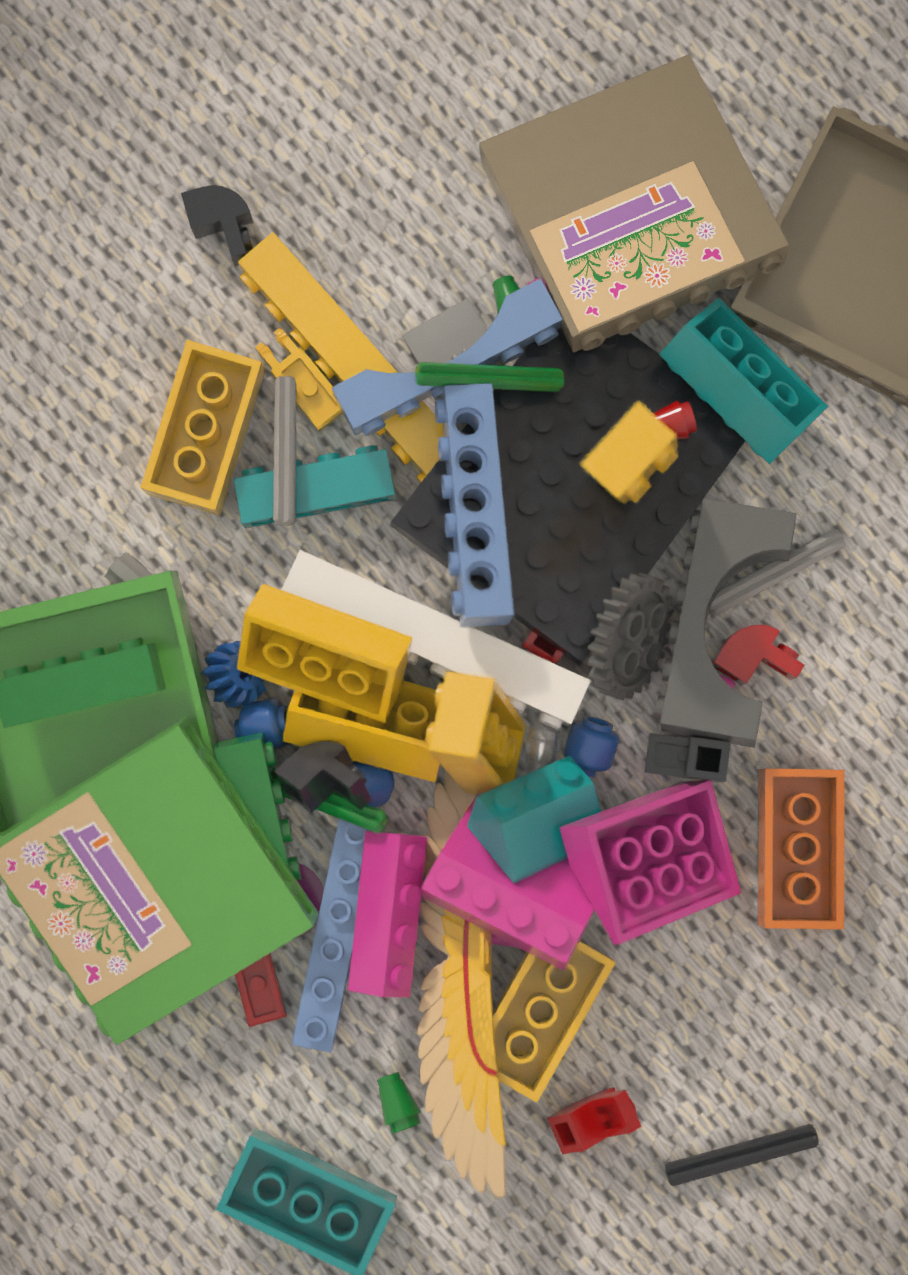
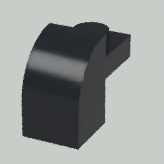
(218, 210)
(687, 757)
(320, 770)

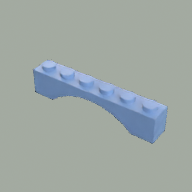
(376, 396)

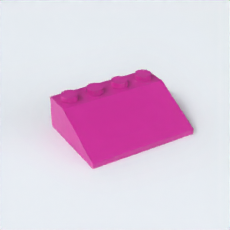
(653, 859)
(537, 914)

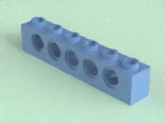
(474, 406)
(332, 943)

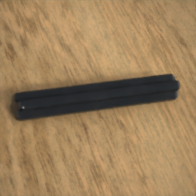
(741, 1154)

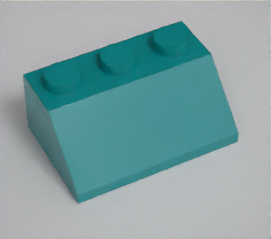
(524, 817)

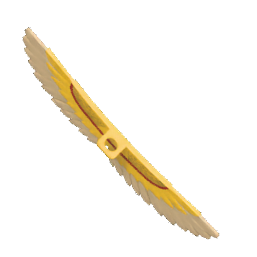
(460, 1024)

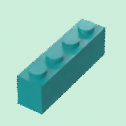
(321, 486)

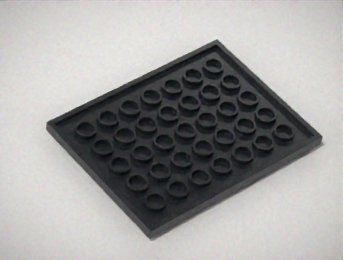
(562, 525)

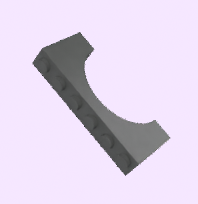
(725, 543)

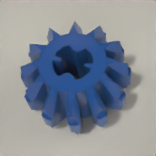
(226, 681)

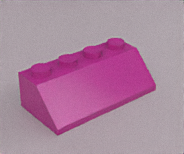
(387, 914)

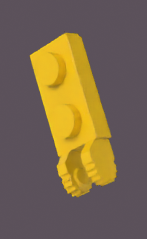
(313, 390)

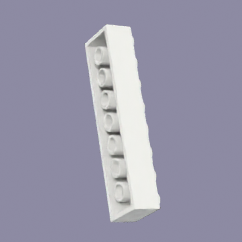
(442, 642)

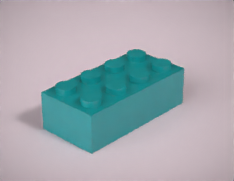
(743, 380)
(307, 1203)

